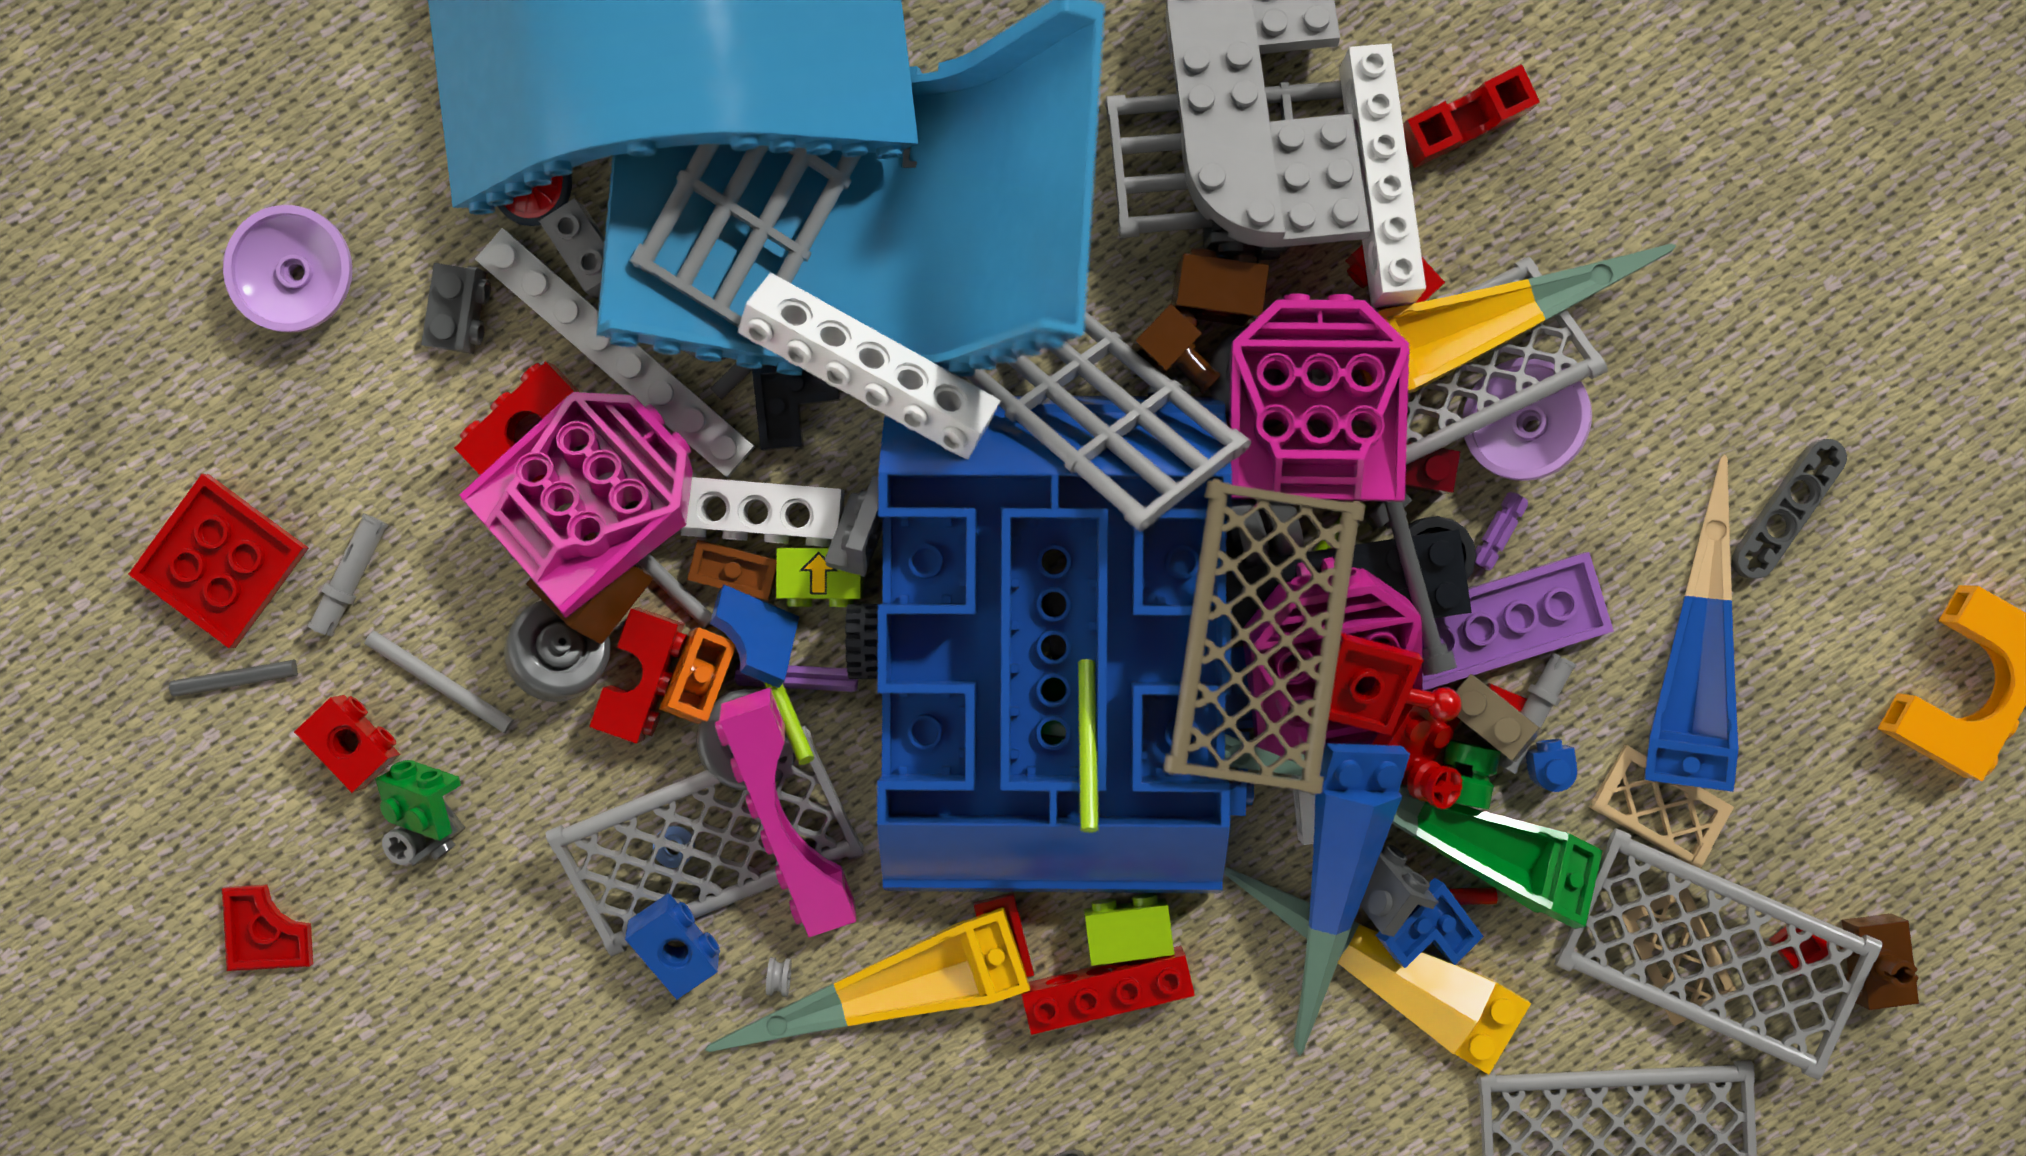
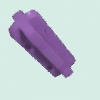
(1500, 530)

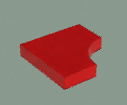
(260, 934)

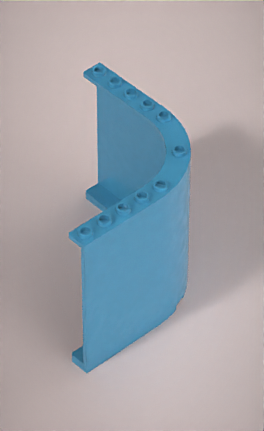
(584, 80)
(950, 258)

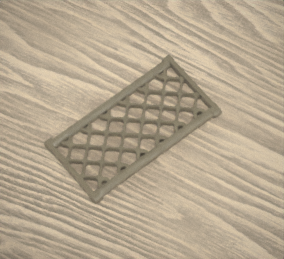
(1177, 759)

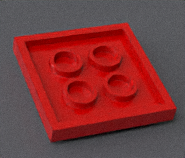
(218, 561)

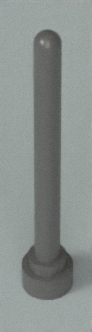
(1435, 654)

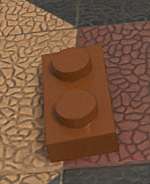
(738, 569)

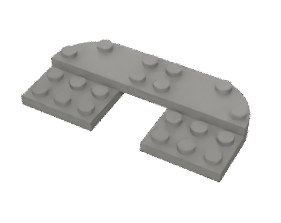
(1253, 174)

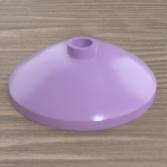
(262, 263)
(1522, 455)

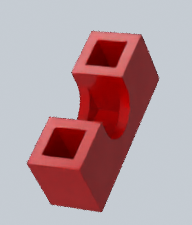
(1470, 117)
(539, 394)
(654, 642)

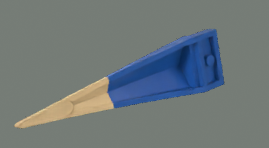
(1696, 711)

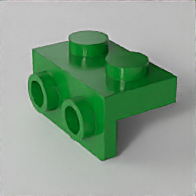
(414, 798)

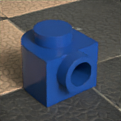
(1552, 765)

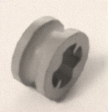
(396, 850)
(778, 976)

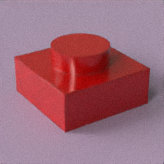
(1811, 949)

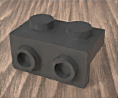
(1394, 892)

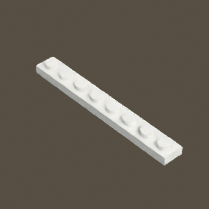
(626, 365)

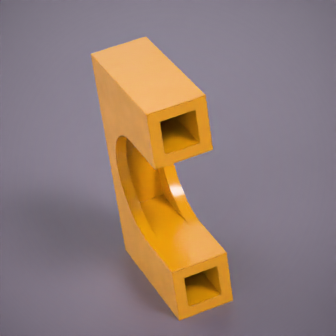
(1971, 742)

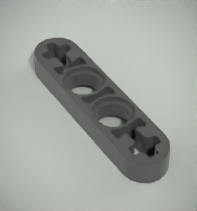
(1791, 511)

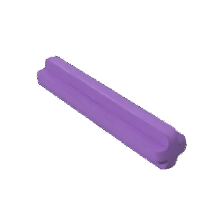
(806, 678)

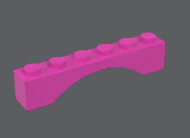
(817, 885)

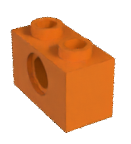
(698, 676)

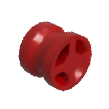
(1434, 783)

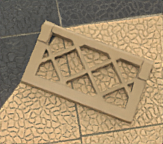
(1665, 841)
(1644, 949)

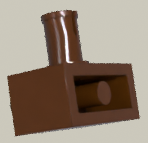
(1171, 345)
(1893, 974)

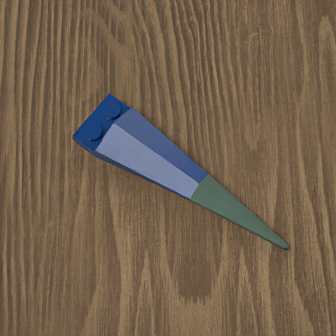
(1349, 834)

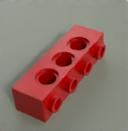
(1106, 991)

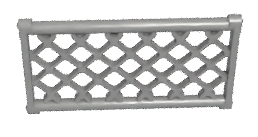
(1591, 366)
(615, 943)
(1810, 1065)
(1741, 1071)

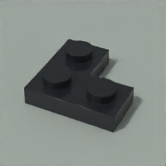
(779, 401)

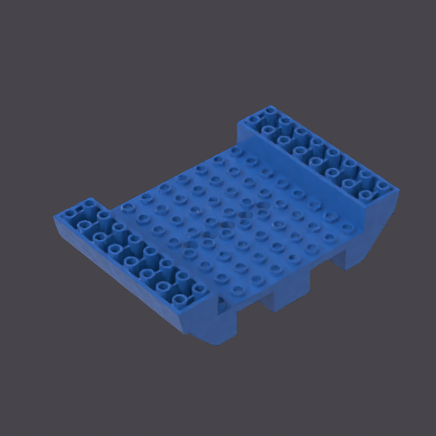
(965, 776)

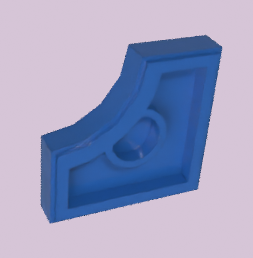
(759, 631)

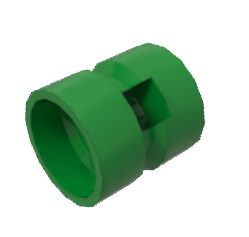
(1476, 789)

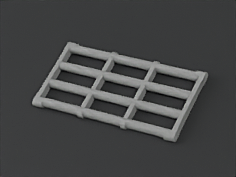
(1120, 105)
(725, 207)
(1111, 437)

